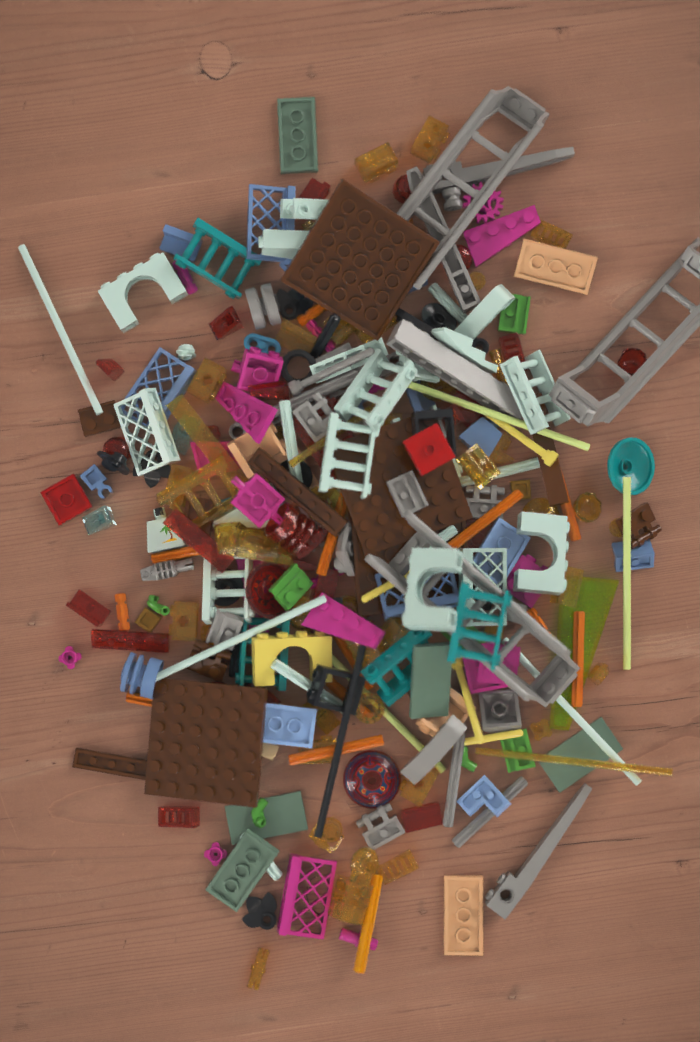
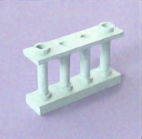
(301, 208)
(364, 381)
(524, 394)
(329, 462)
(210, 593)

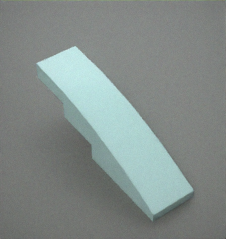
(463, 345)
(315, 368)

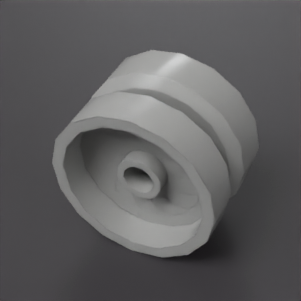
(263, 306)

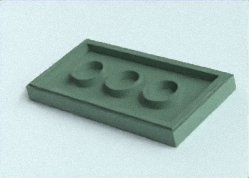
(297, 135)
(430, 681)
(583, 747)
(283, 815)
(242, 870)

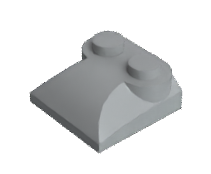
(344, 553)
(499, 711)

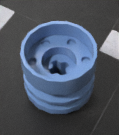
(140, 675)

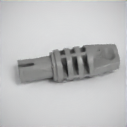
(165, 569)

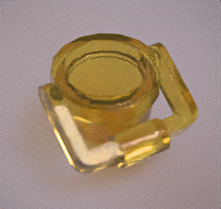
(332, 832)

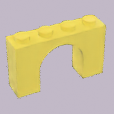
(266, 649)

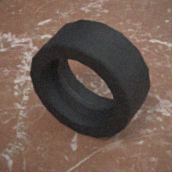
(294, 353)

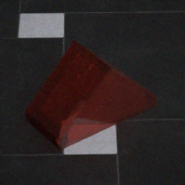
(226, 323)

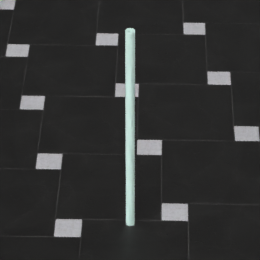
(60, 329)
(241, 637)
(580, 721)

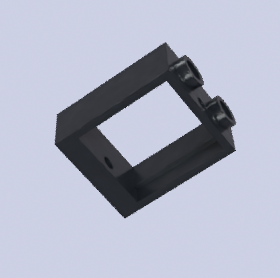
(445, 414)
(319, 677)

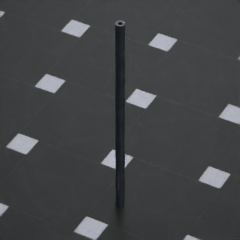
(340, 741)

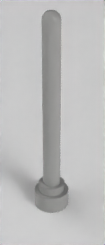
(298, 386)

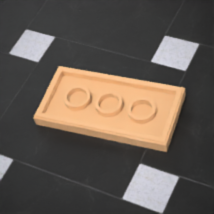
(555, 266)
(463, 915)

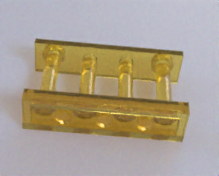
(201, 477)

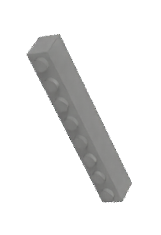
(453, 368)

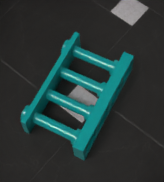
(218, 239)
(464, 613)
(387, 661)
(241, 678)

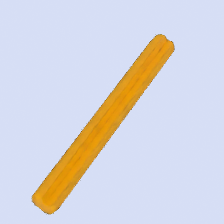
(367, 926)

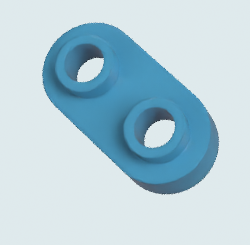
(262, 342)

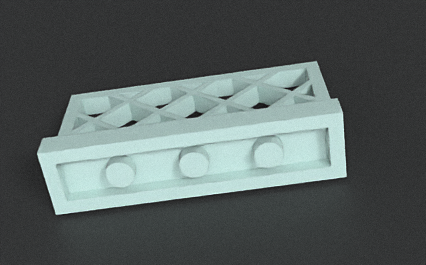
(158, 427)
(468, 555)

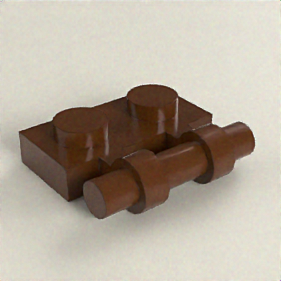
(640, 518)
(211, 666)

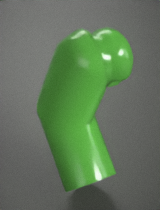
(158, 608)
(466, 763)
(257, 813)

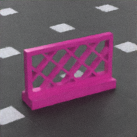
(291, 889)

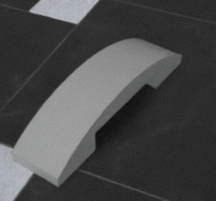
(434, 750)

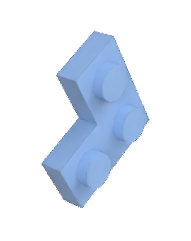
(483, 793)

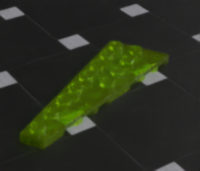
(595, 600)

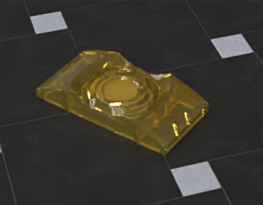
(249, 543)

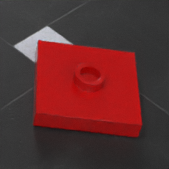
(429, 449)
(66, 499)

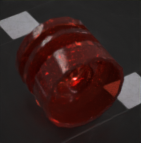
(293, 529)

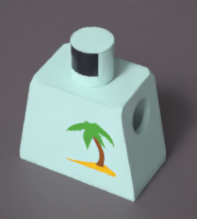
(160, 536)

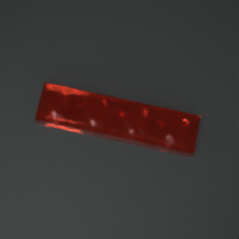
(197, 539)
(130, 640)

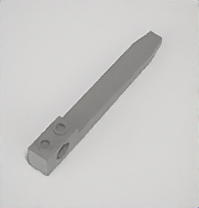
(483, 172)
(452, 262)
(524, 877)

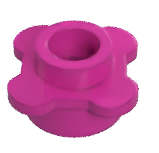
(69, 662)
(220, 854)

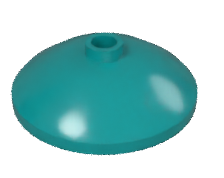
(631, 459)

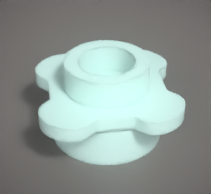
(186, 352)

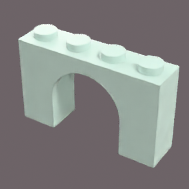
(116, 293)
(553, 530)
(423, 565)

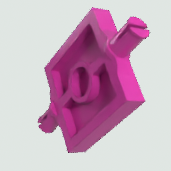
(257, 500)

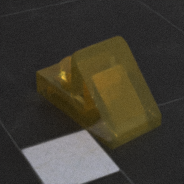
(499, 457)

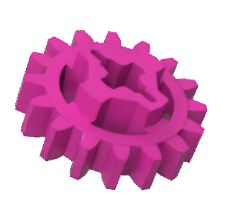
(487, 210)

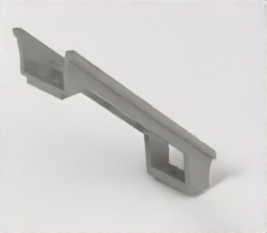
(516, 108)
(585, 407)
(550, 681)

